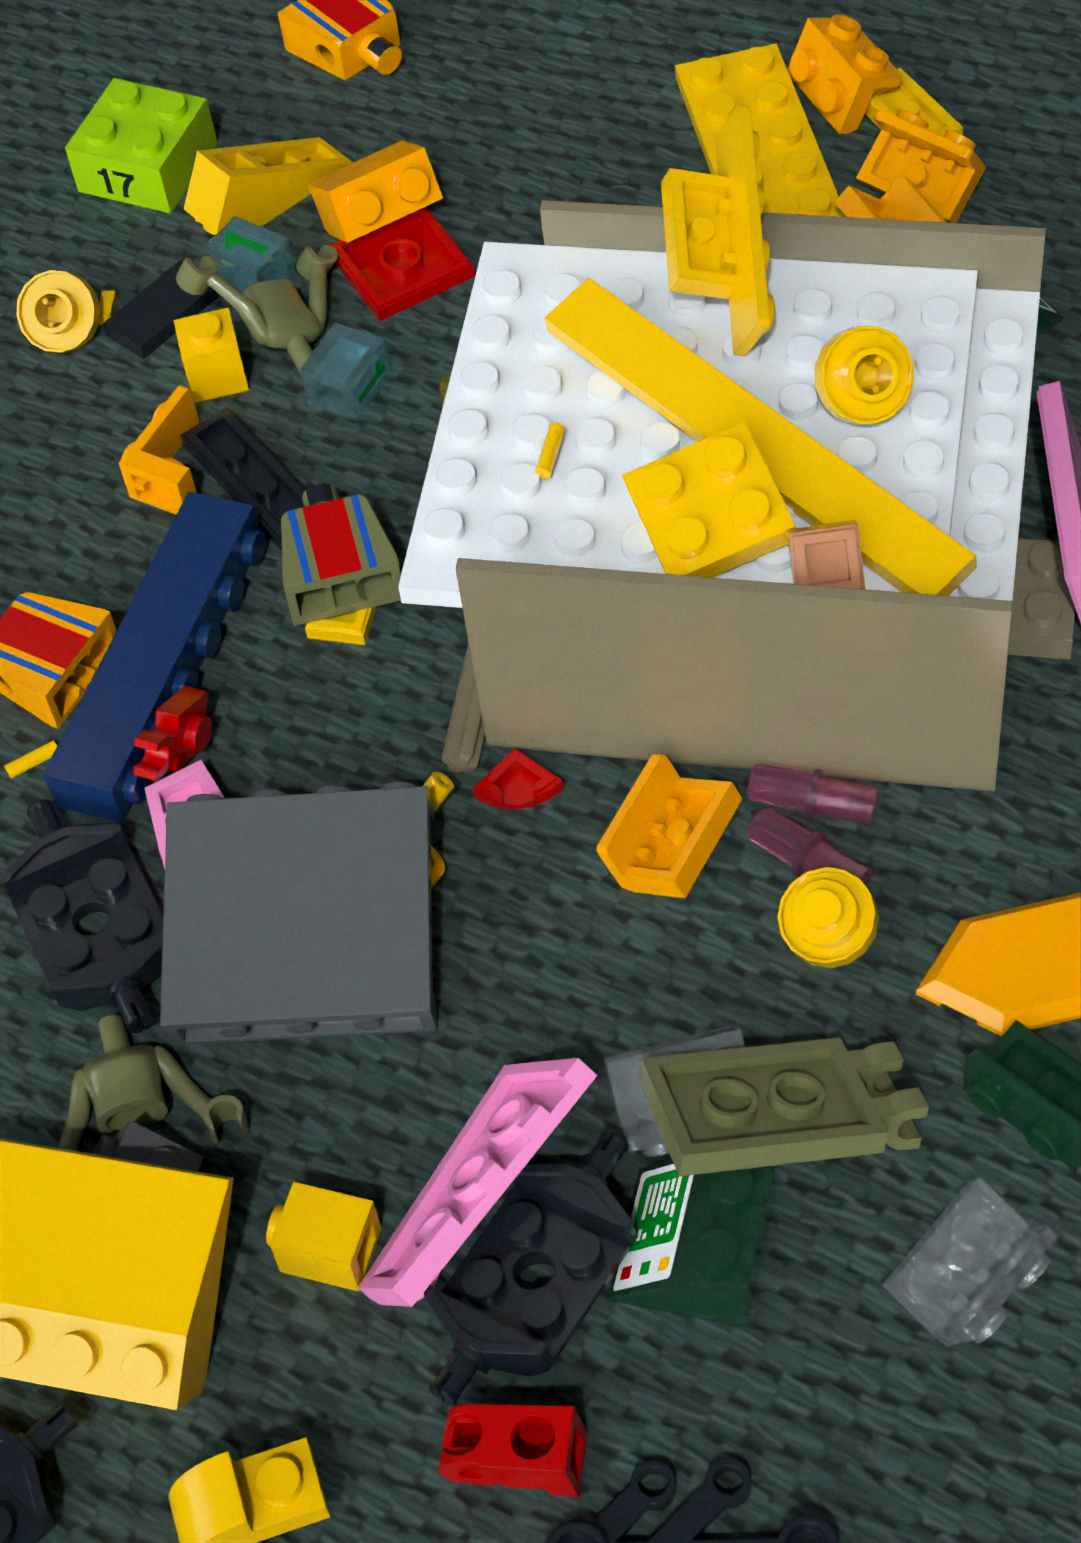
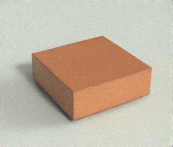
(827, 555)

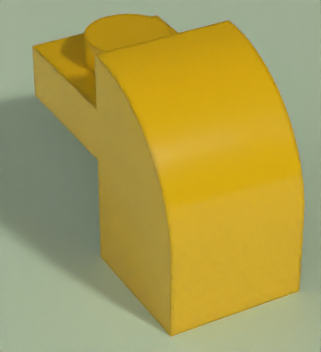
(249, 1496)

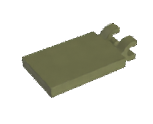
(780, 1104)

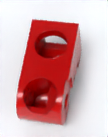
(515, 1447)

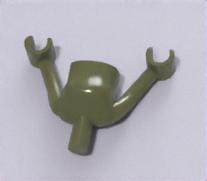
(272, 307)
(128, 1087)

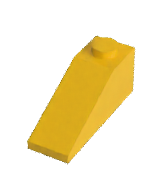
(256, 180)

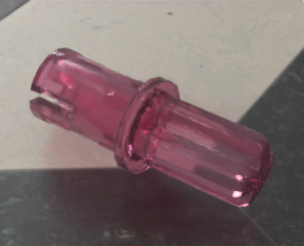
(812, 793)
(800, 847)

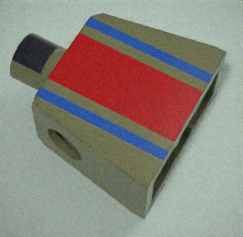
(335, 557)

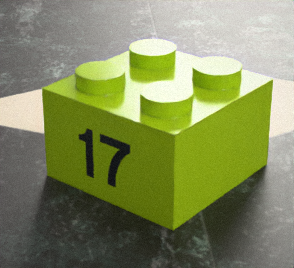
(140, 144)

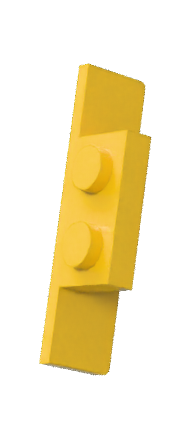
(717, 232)

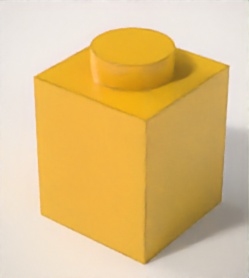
(211, 355)
(324, 1235)

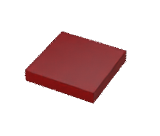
(403, 263)

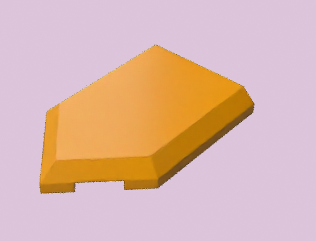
(1012, 966)

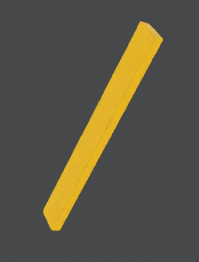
(808, 475)

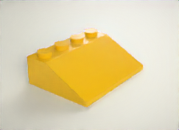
(108, 1273)

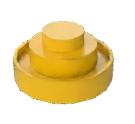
(58, 311)
(864, 375)
(828, 917)

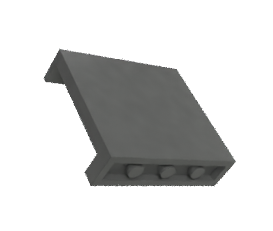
(298, 915)

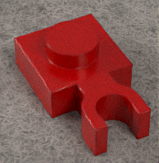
(178, 734)

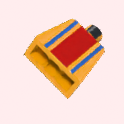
(343, 35)
(51, 653)

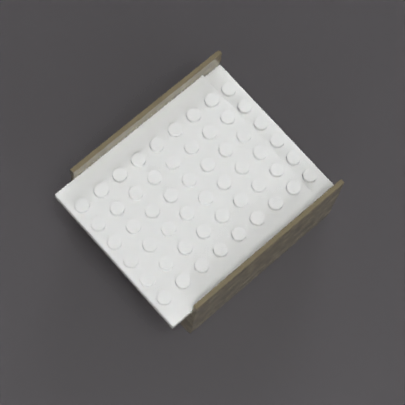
(561, 589)

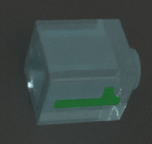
(250, 254)
(346, 371)

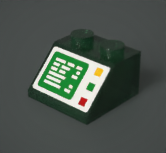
(697, 1242)

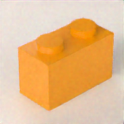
(375, 191)

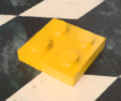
(710, 505)

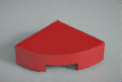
(517, 782)

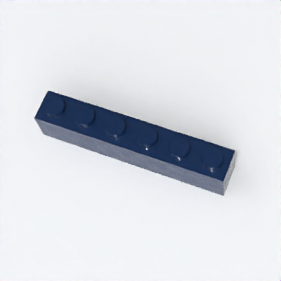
(155, 653)

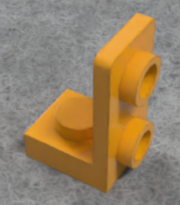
(148, 462)

